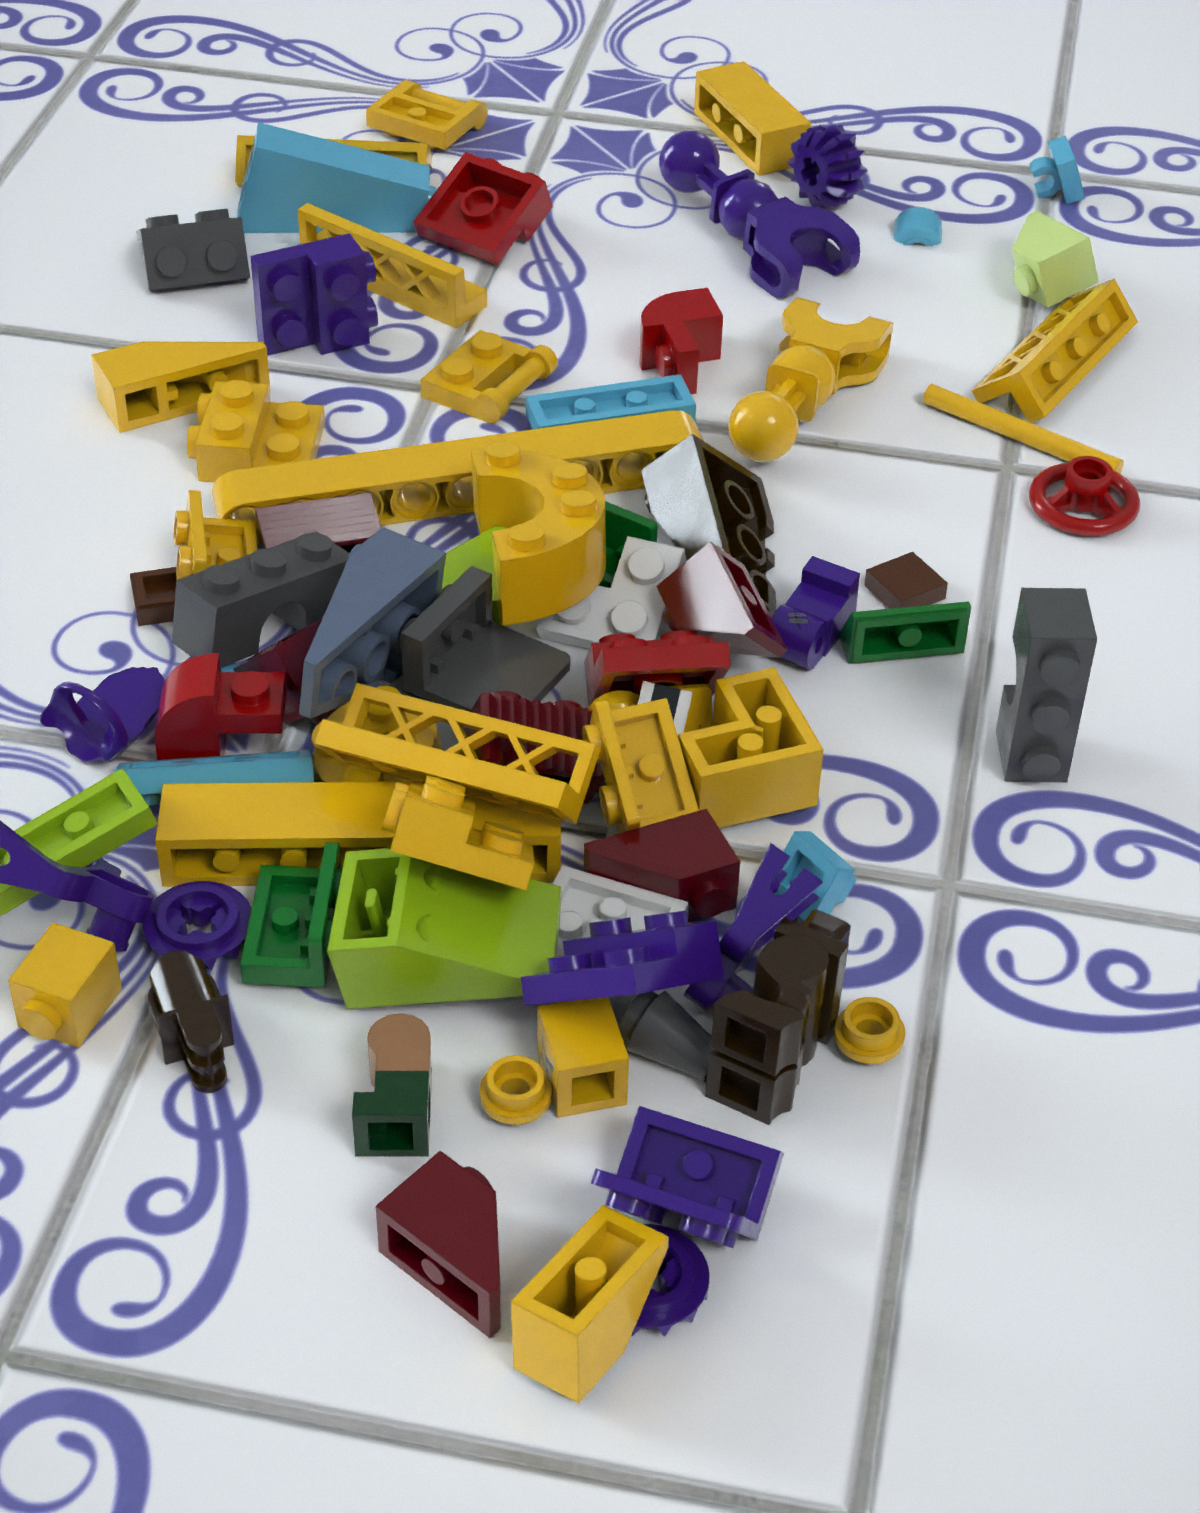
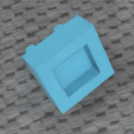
(1062, 172)
(813, 854)

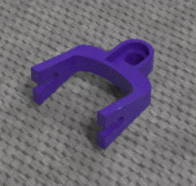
(117, 900)
(756, 924)

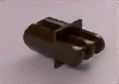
(191, 1018)

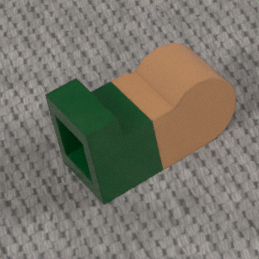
(398, 1112)

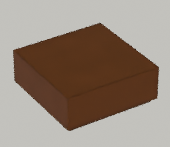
(905, 582)
(154, 595)

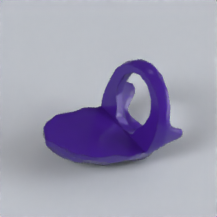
(109, 716)

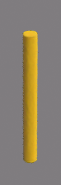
(1013, 427)

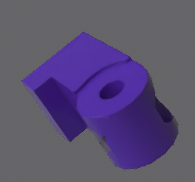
(816, 611)

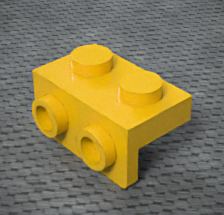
(209, 540)
(640, 764)

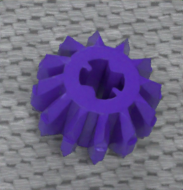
(827, 166)

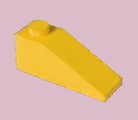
(164, 378)

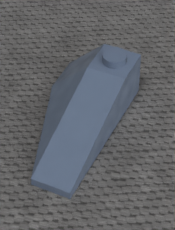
(359, 635)

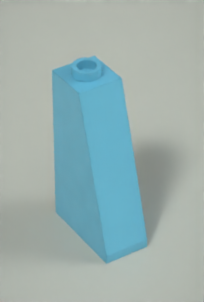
(351, 182)

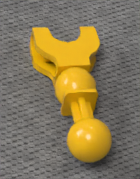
(809, 368)

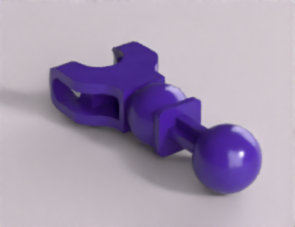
(773, 230)

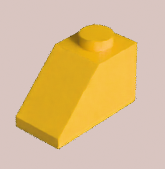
(585, 1303)

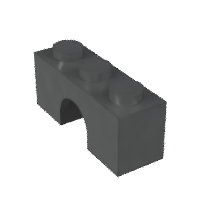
(230, 602)
(1053, 667)

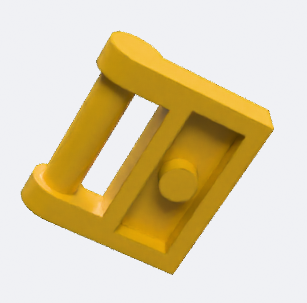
(425, 115)
(471, 373)

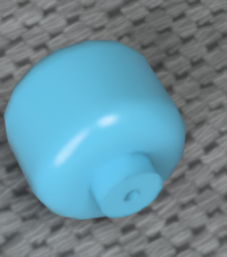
(918, 226)

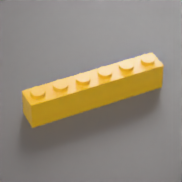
(236, 827)

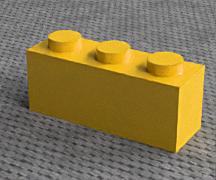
(749, 116)

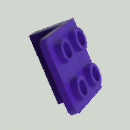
(696, 1172)

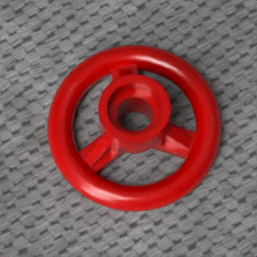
(1086, 491)

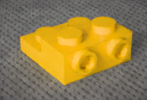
(248, 431)
(436, 827)

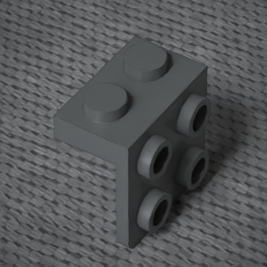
(195, 251)
(460, 652)

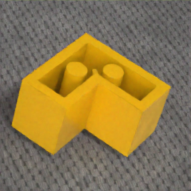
(756, 755)

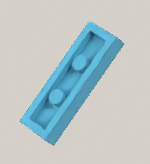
(610, 402)
(241, 768)

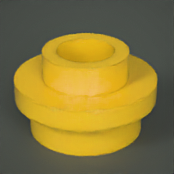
(869, 1031)
(515, 1076)

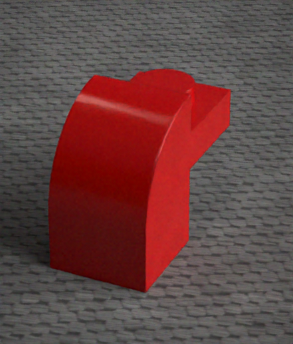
(679, 333)
(205, 705)

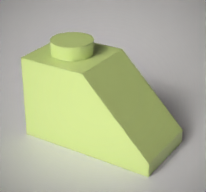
(1052, 260)

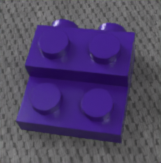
(314, 296)
(629, 961)

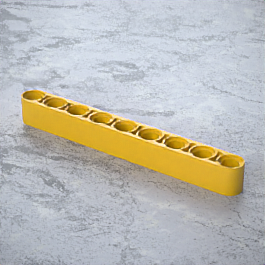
(437, 476)

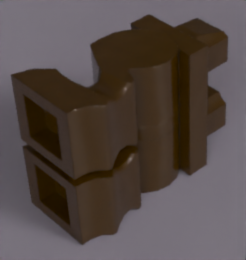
(775, 1031)

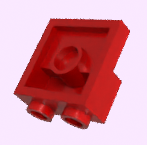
(484, 208)
(674, 660)

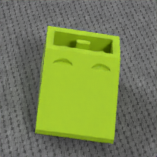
(435, 933)

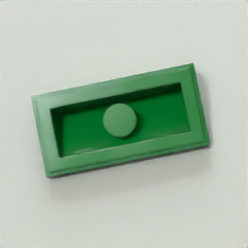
(905, 632)

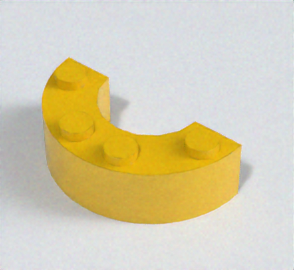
(553, 532)

